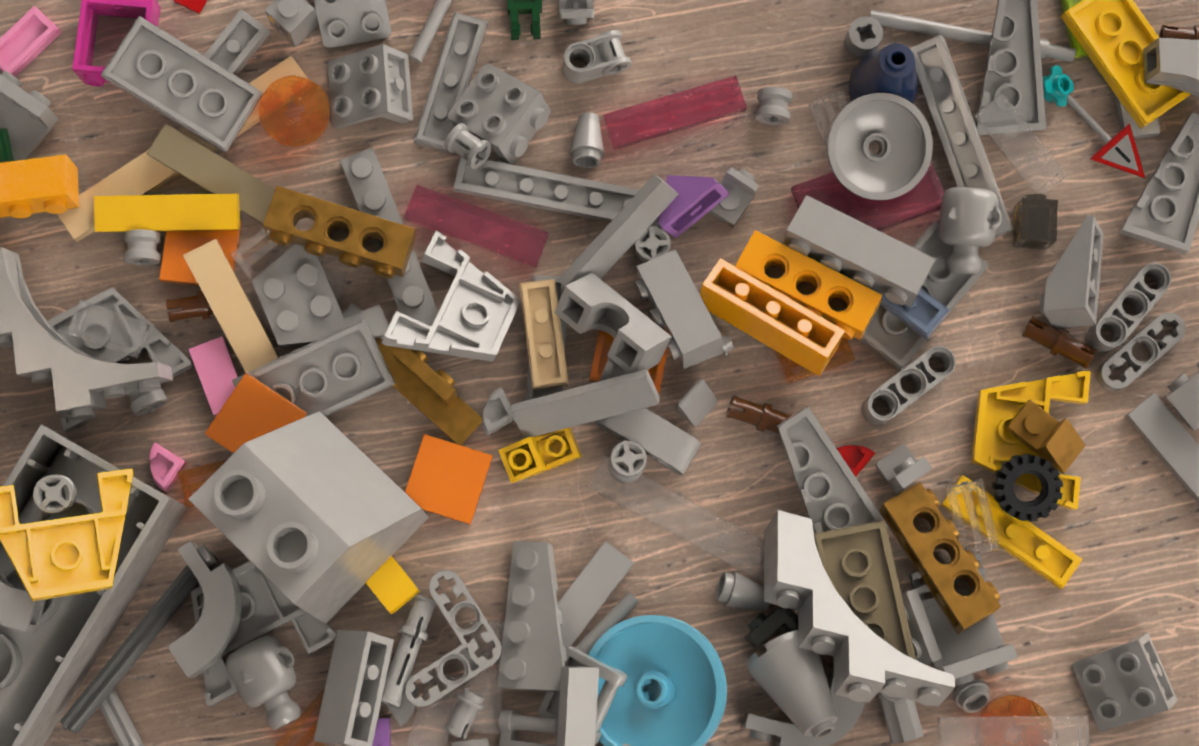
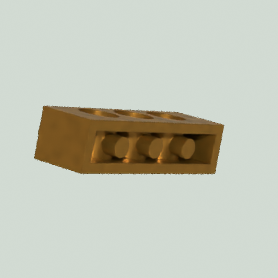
(290, 206)
(919, 547)

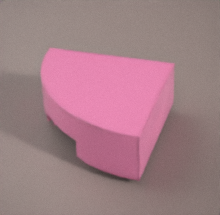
(164, 466)

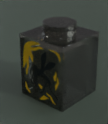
(1035, 222)

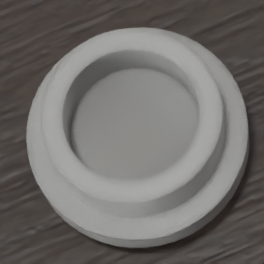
(972, 696)

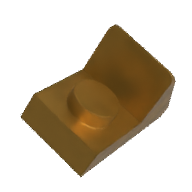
(1046, 436)

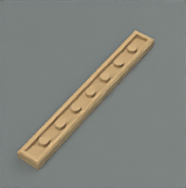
(146, 174)

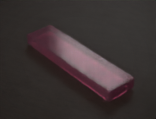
(674, 112)
(476, 226)

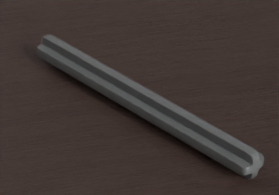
(130, 650)

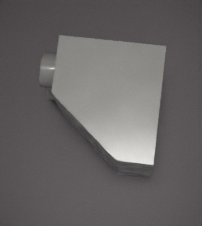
(309, 512)

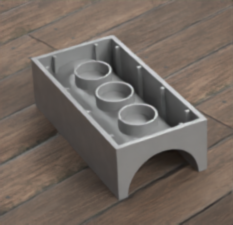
(48, 666)

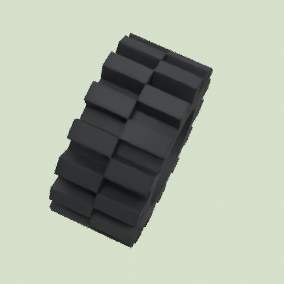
(1049, 492)

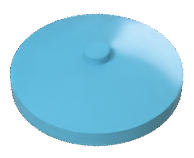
(672, 683)

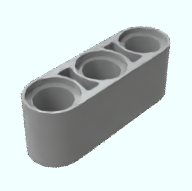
(1142, 300)
(917, 371)
(657, 436)

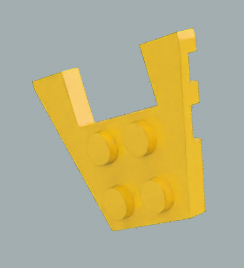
(1000, 405)
(68, 552)

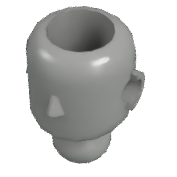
(968, 223)
(263, 677)

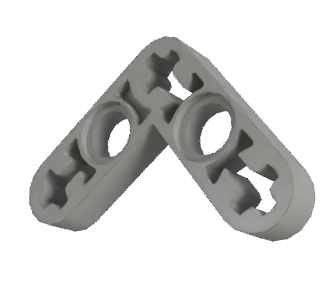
(464, 652)

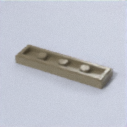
(211, 171)

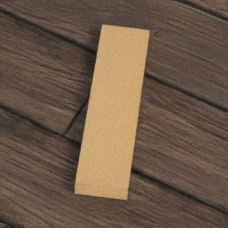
(231, 305)

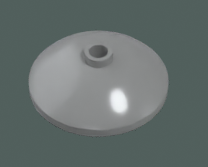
(902, 141)

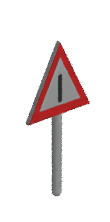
(1119, 151)

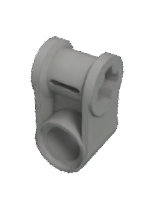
(601, 53)

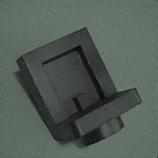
(763, 626)

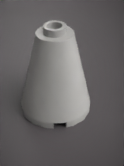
(796, 684)

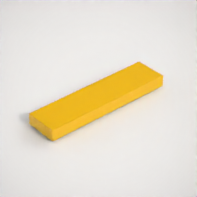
(167, 212)
(1023, 540)

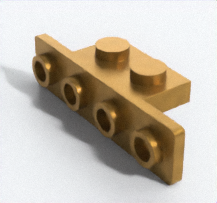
(430, 392)

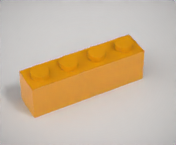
(38, 186)
(770, 317)

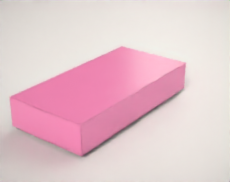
(26, 41)
(215, 371)

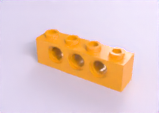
(829, 284)

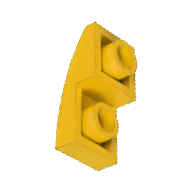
(539, 454)
(392, 585)

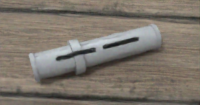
(407, 650)

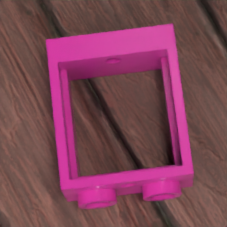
(87, 31)

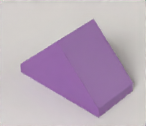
(694, 200)

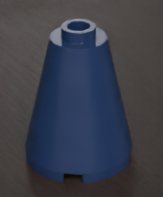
(886, 71)

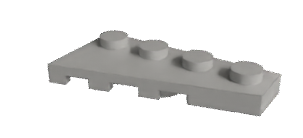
(1015, 62)
(1170, 201)
(823, 478)
(532, 623)

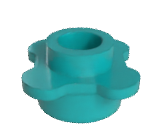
(1057, 86)

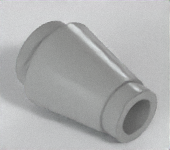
(587, 142)
(740, 592)

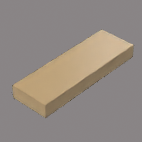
(543, 334)

